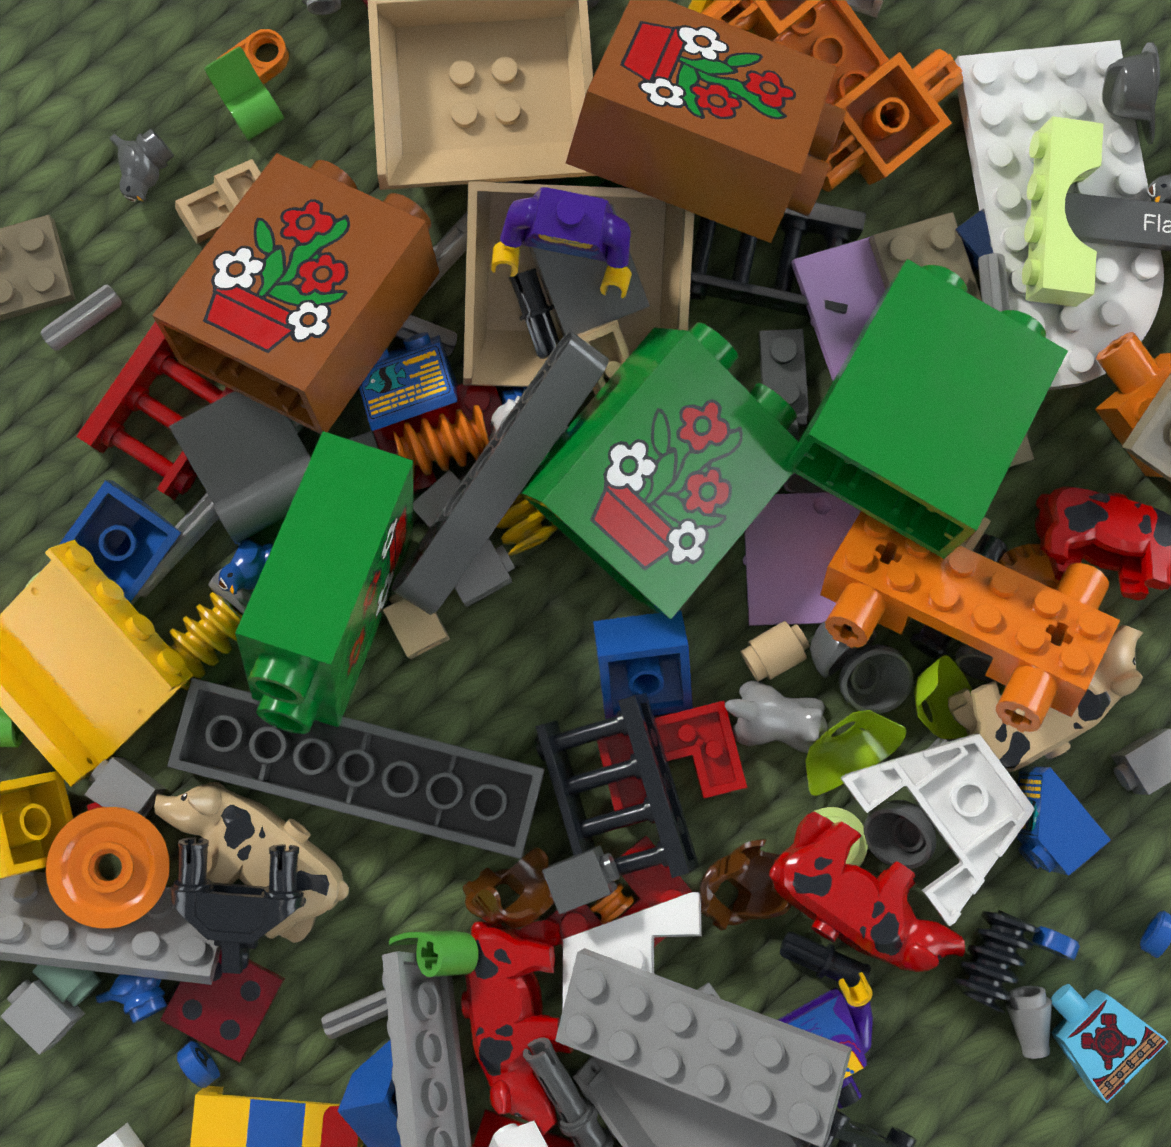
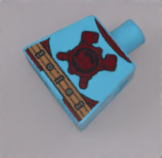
(1103, 1040)

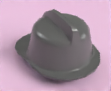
(1133, 88)

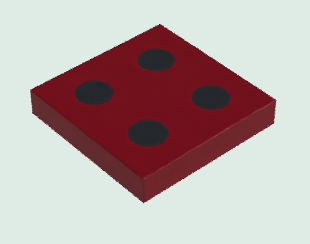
(227, 1011)

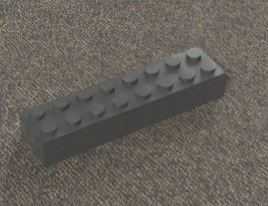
(360, 771)

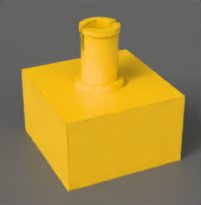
(30, 818)

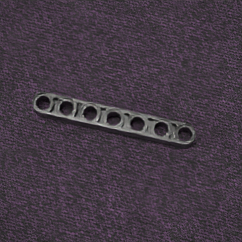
(500, 473)

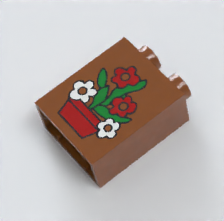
(708, 118)
(301, 290)

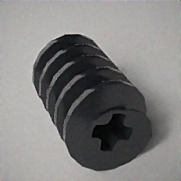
(995, 958)

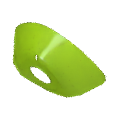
(935, 687)
(852, 750)

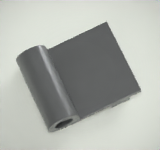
(244, 460)

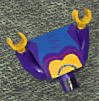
(570, 226)
(843, 1023)

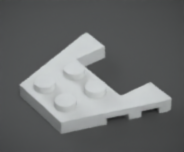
(967, 801)
(633, 936)

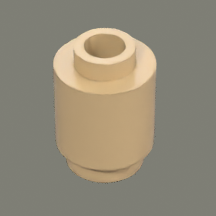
(775, 651)

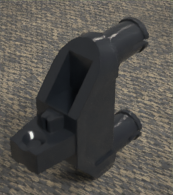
(232, 912)

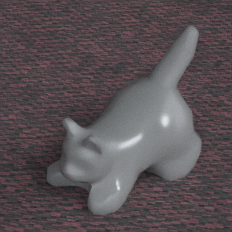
(769, 716)

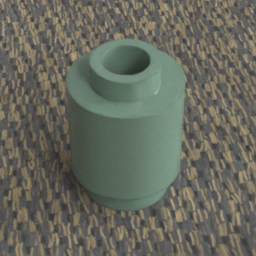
(68, 983)

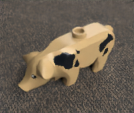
(1112, 680)
(239, 848)

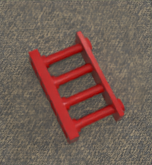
(131, 394)

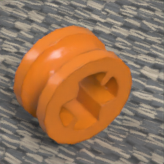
(612, 905)

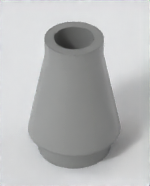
(1031, 1019)

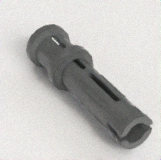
(575, 1114)

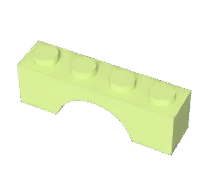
(1058, 263)

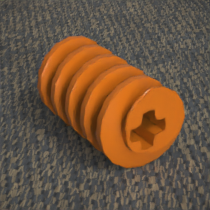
(443, 441)

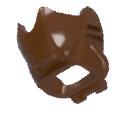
(749, 872)
(525, 879)

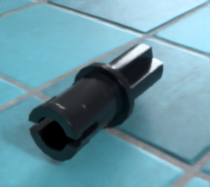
(535, 312)
(822, 959)

